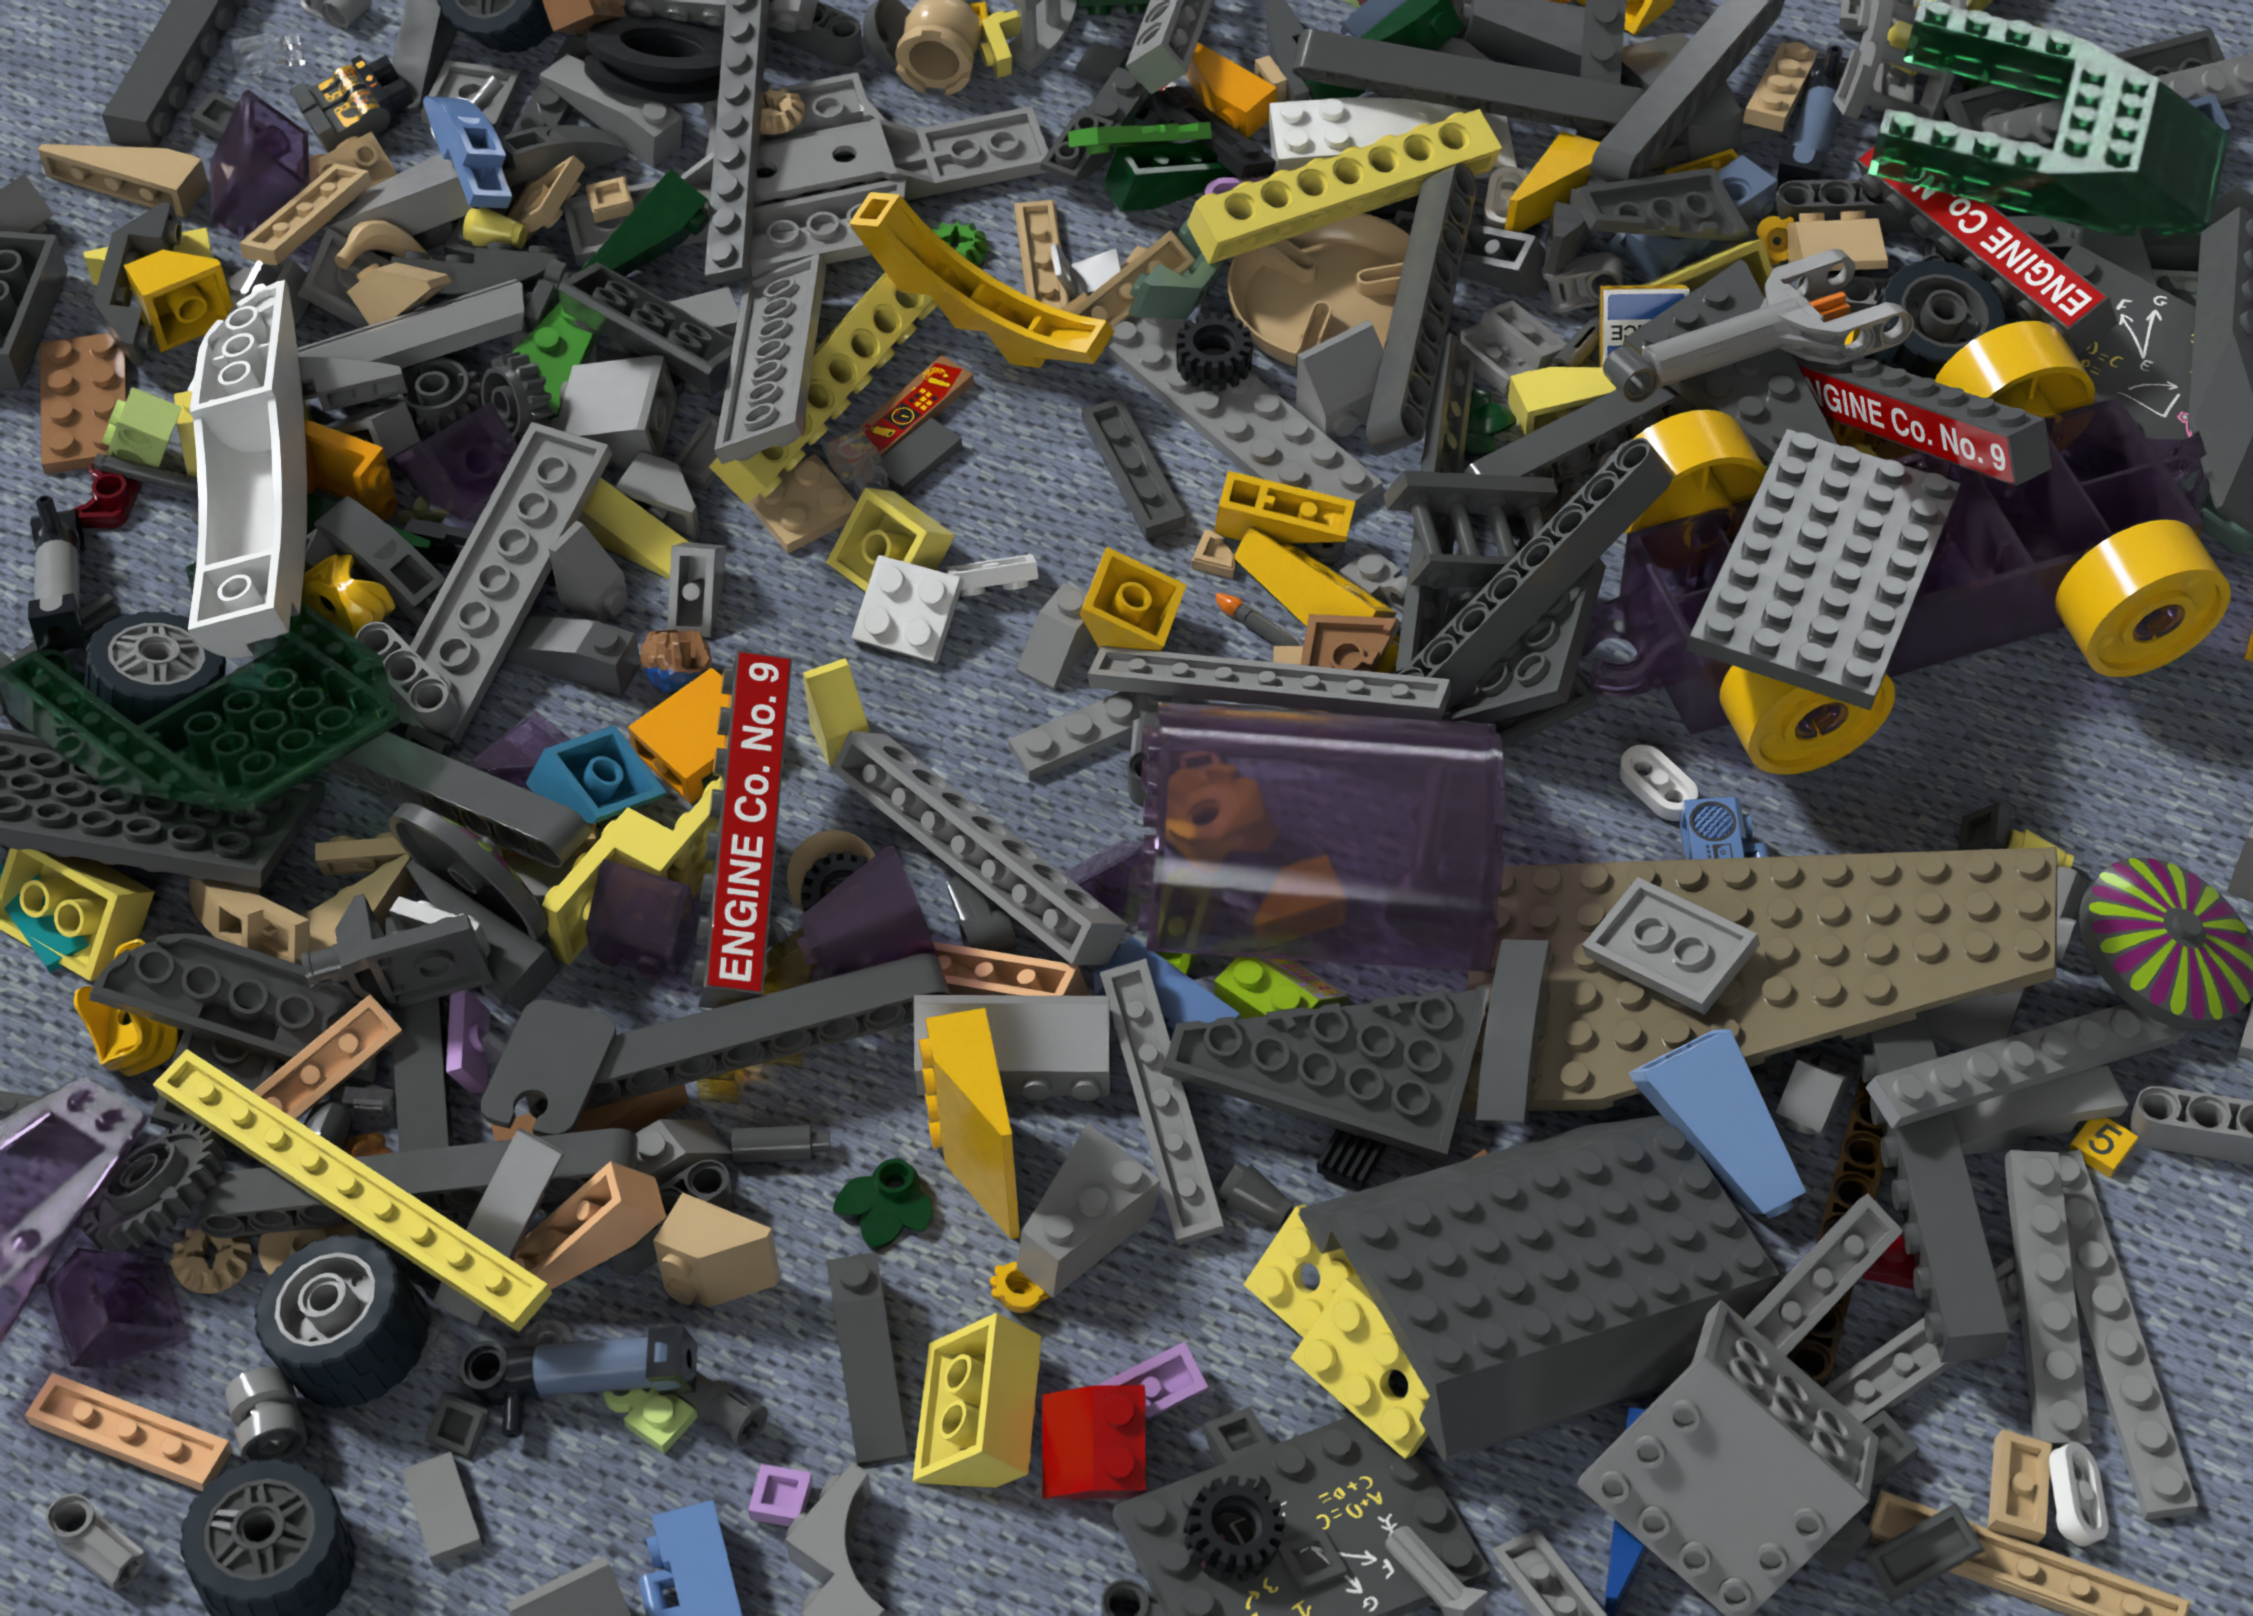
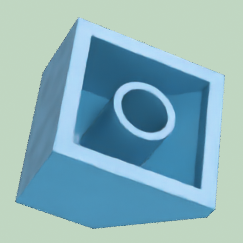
(595, 776)

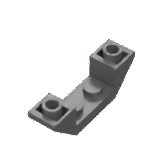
(141, 237)

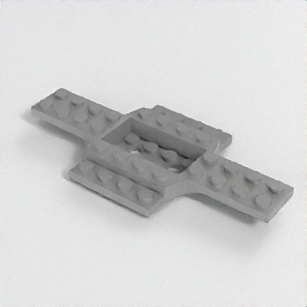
(838, 124)

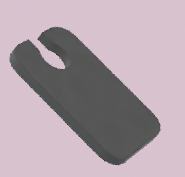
(553, 1055)

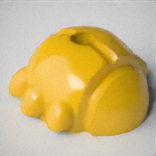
(1768, 230)
(1009, 1283)

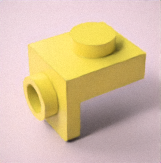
(994, 47)

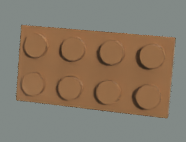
(78, 394)

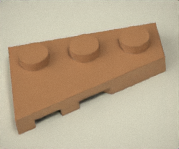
(1347, 642)

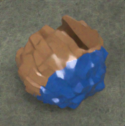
(674, 658)

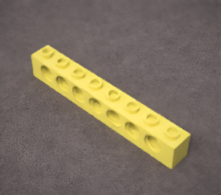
(1403, 166)
(838, 367)

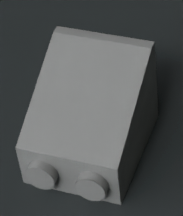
(620, 405)

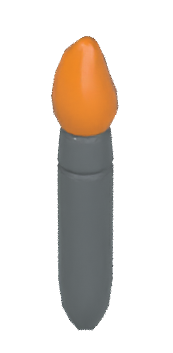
(1268, 630)

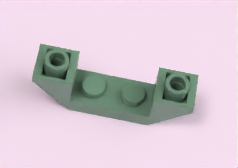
(1170, 294)

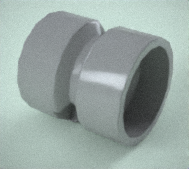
(265, 1415)

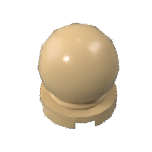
(938, 45)

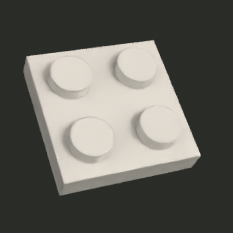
(907, 609)

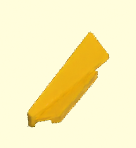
(1309, 586)

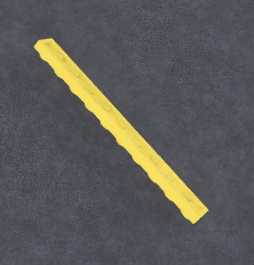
(354, 1190)

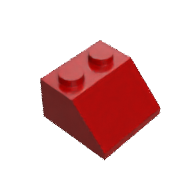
(1094, 1442)

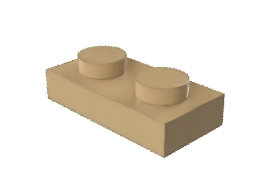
(2019, 1486)

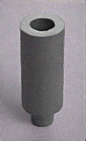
(777, 1144)

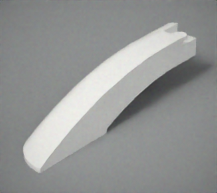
(249, 476)

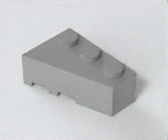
(1085, 1212)

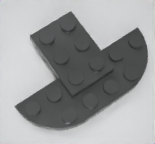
(232, 1003)

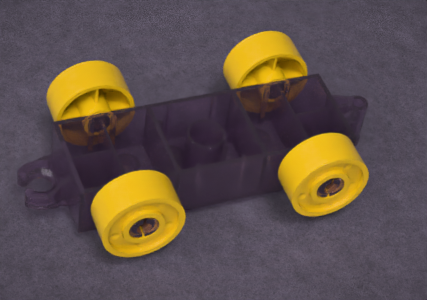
(2083, 547)

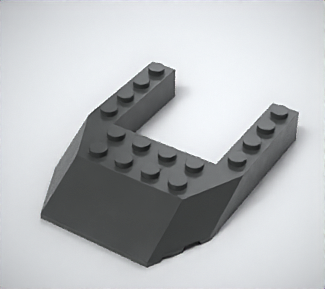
(2224, 364)

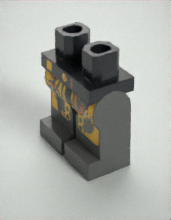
(353, 101)

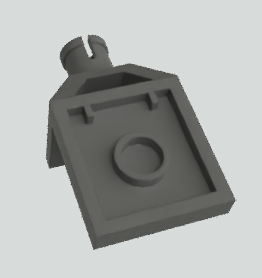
(400, 966)

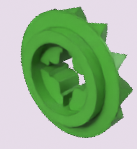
(972, 242)

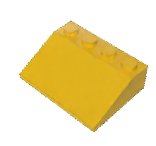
(970, 1111)

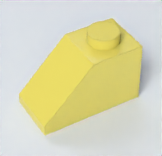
(833, 706)

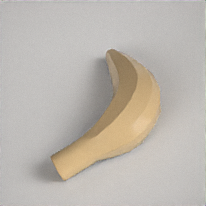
(376, 236)

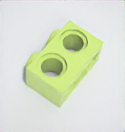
(141, 428)

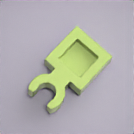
(653, 1416)

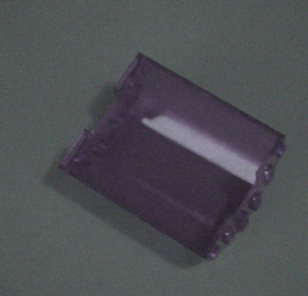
(1321, 836)

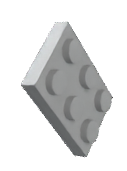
(1671, 945)

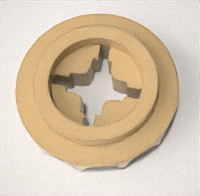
(790, 115)
(228, 1268)

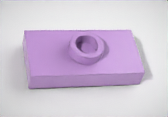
(465, 1049)

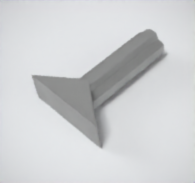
(1434, 1575)

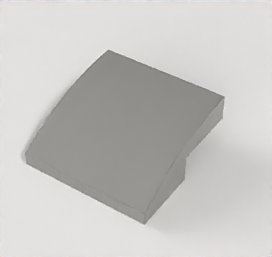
(1509, 344)

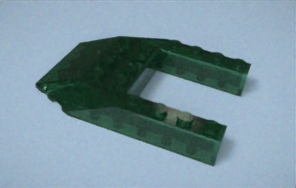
(2122, 149)
(233, 741)

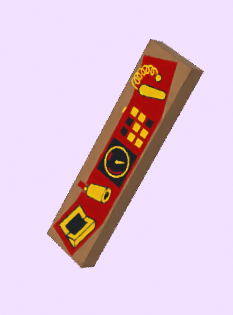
(916, 403)

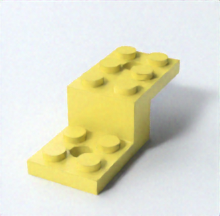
(636, 844)
(1343, 1335)

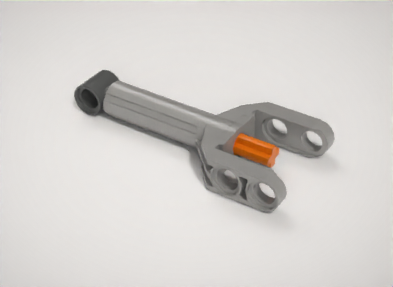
(1799, 321)

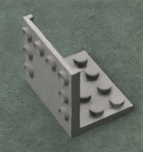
(1736, 1468)

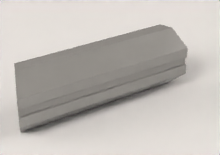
(431, 330)

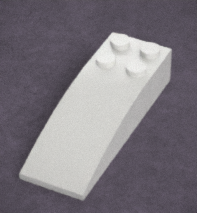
(1329, 126)

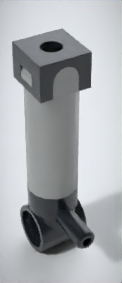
(56, 602)

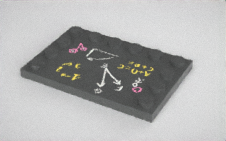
(2145, 354)
(1326, 1480)

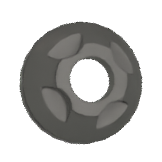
(883, 29)

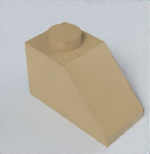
(394, 290)

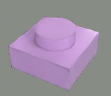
(780, 1495)

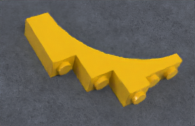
(970, 298)

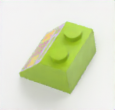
(1270, 985)

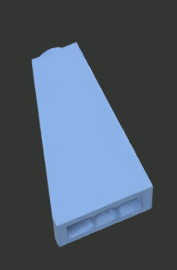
(1720, 1111)

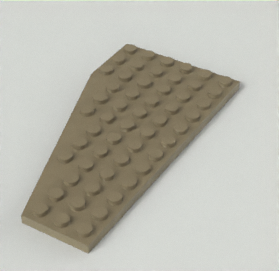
(1839, 954)

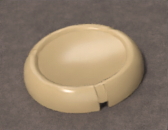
(1318, 285)

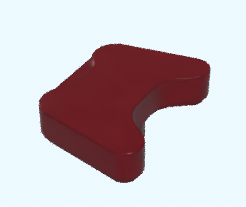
(110, 502)

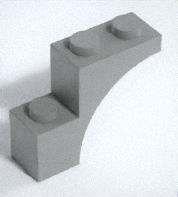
(821, 1545)

